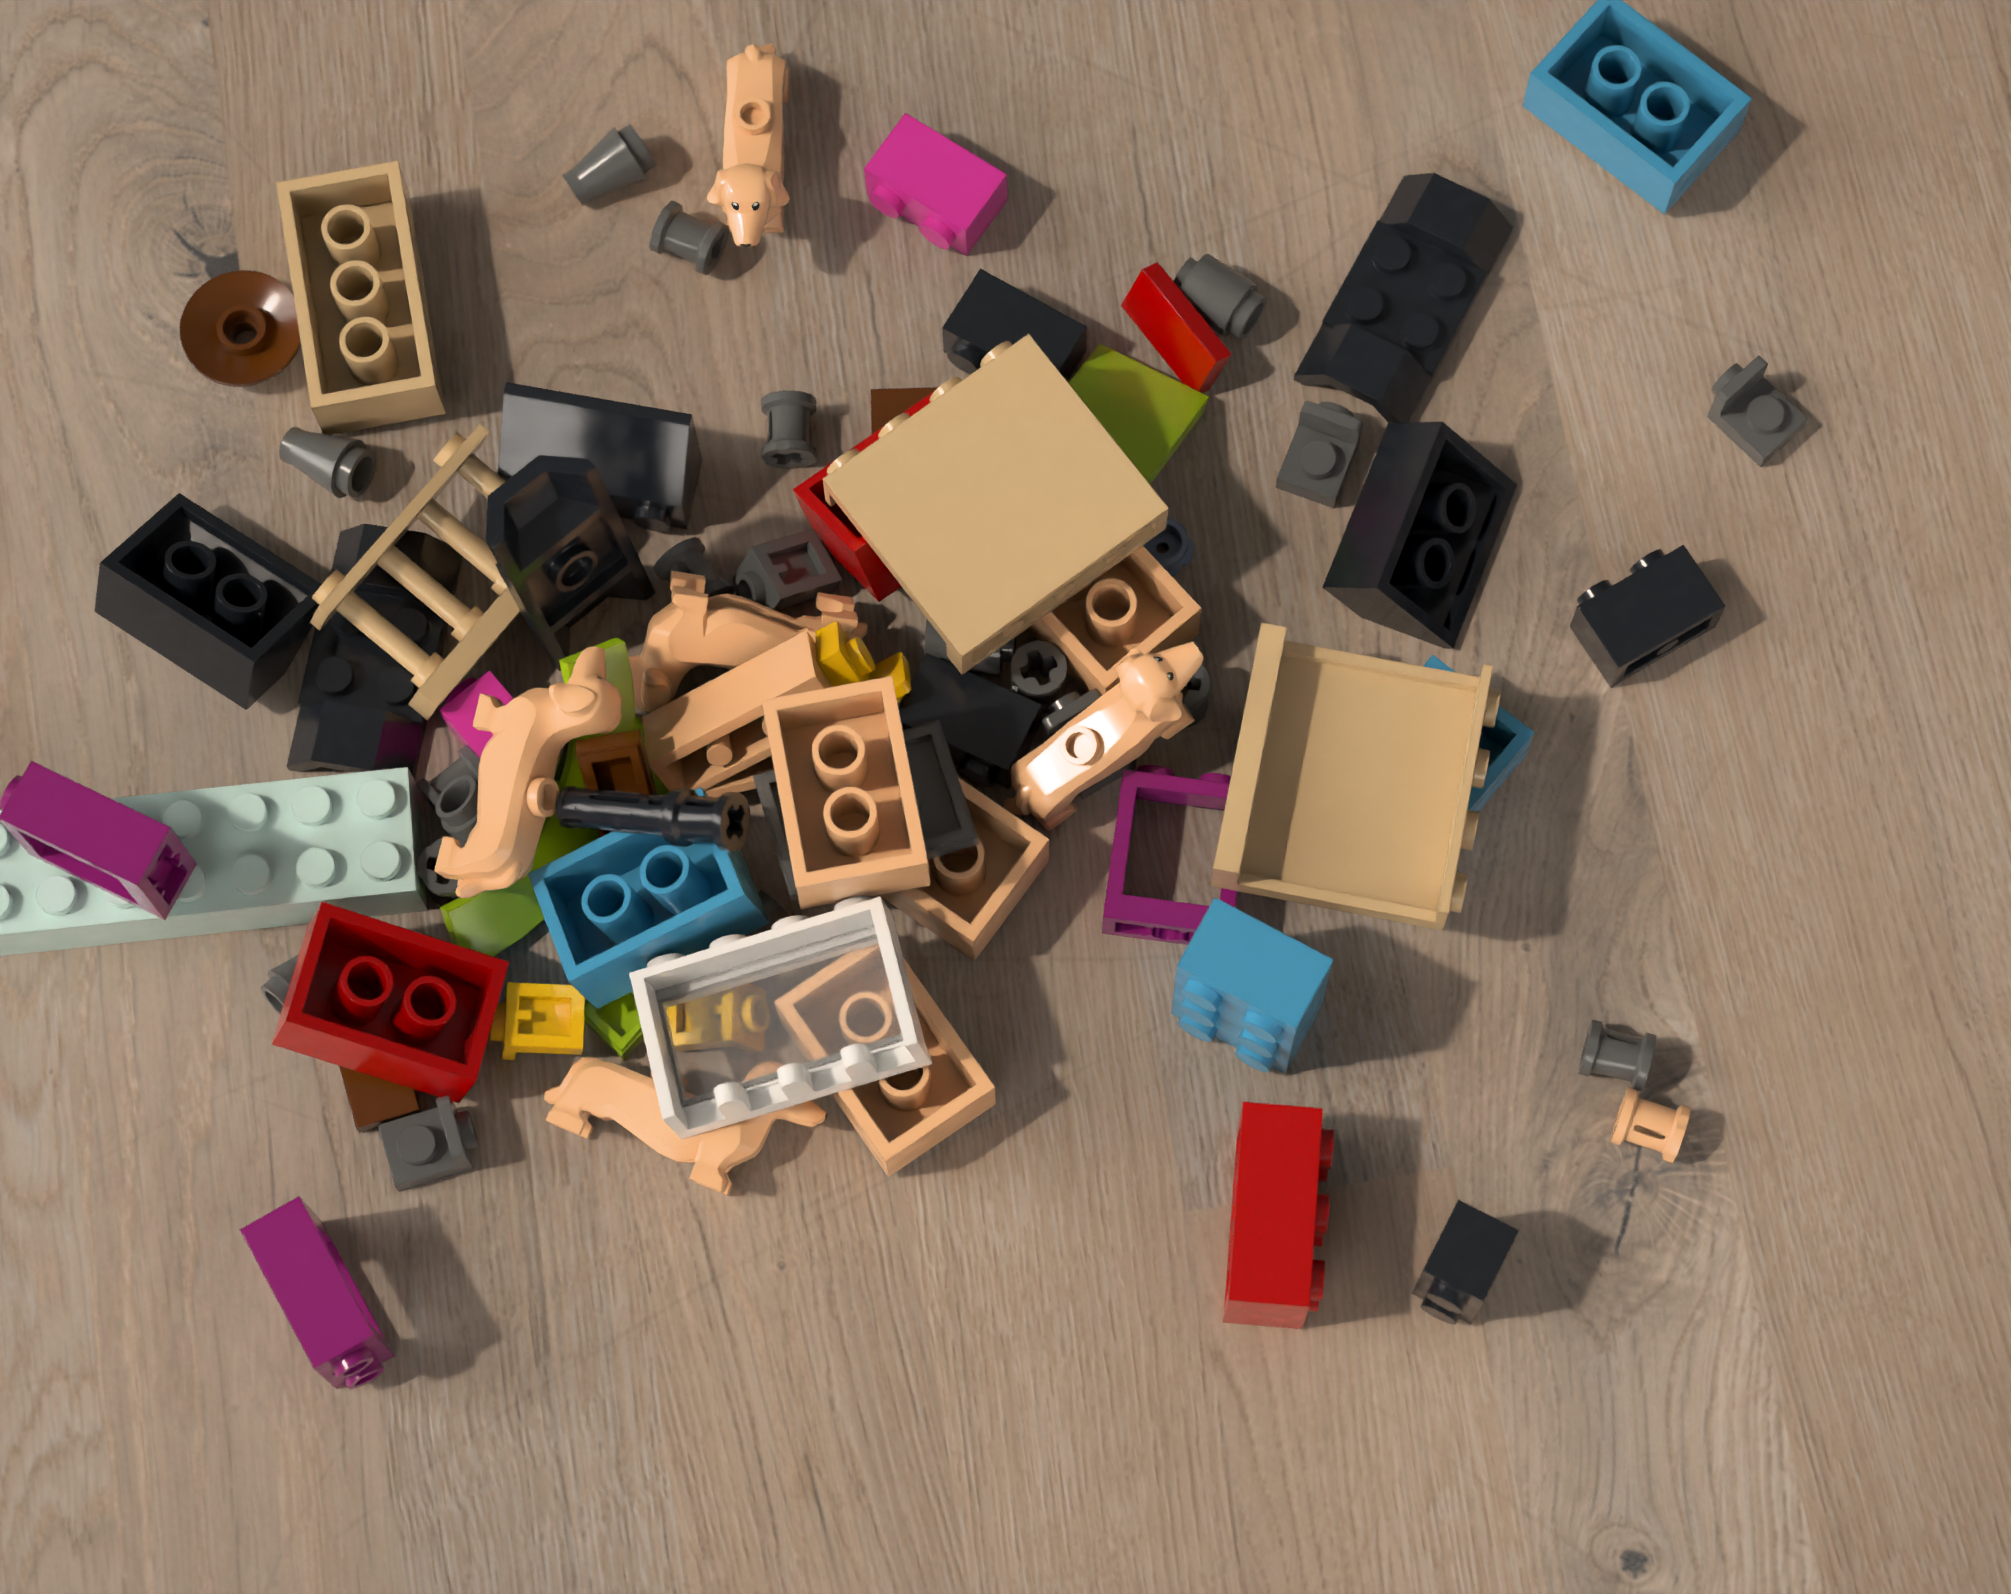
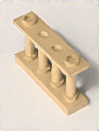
(472, 627)

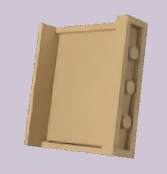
(996, 500)
(1354, 782)

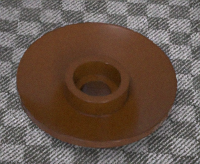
(233, 305)

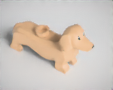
(753, 152)
(720, 634)
(1106, 733)
(520, 770)
(632, 1101)

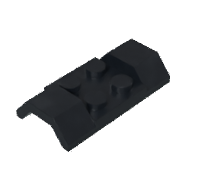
(1407, 295)
(561, 547)
(352, 690)

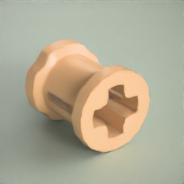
(1650, 1125)

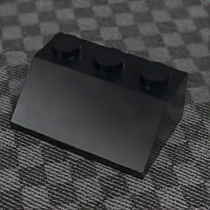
(641, 452)
(1420, 533)
(208, 600)

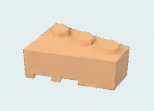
(720, 730)

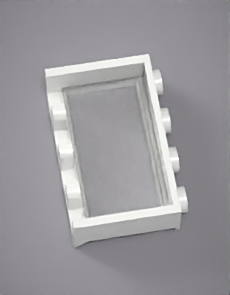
(778, 1017)

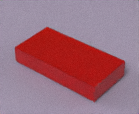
(1175, 328)

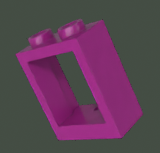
(96, 839)
(1145, 916)
(318, 1295)

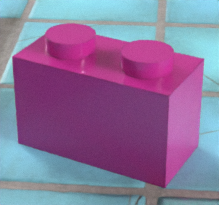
(935, 185)

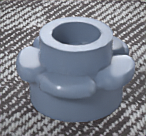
(1179, 546)

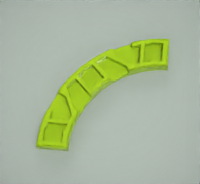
(506, 915)

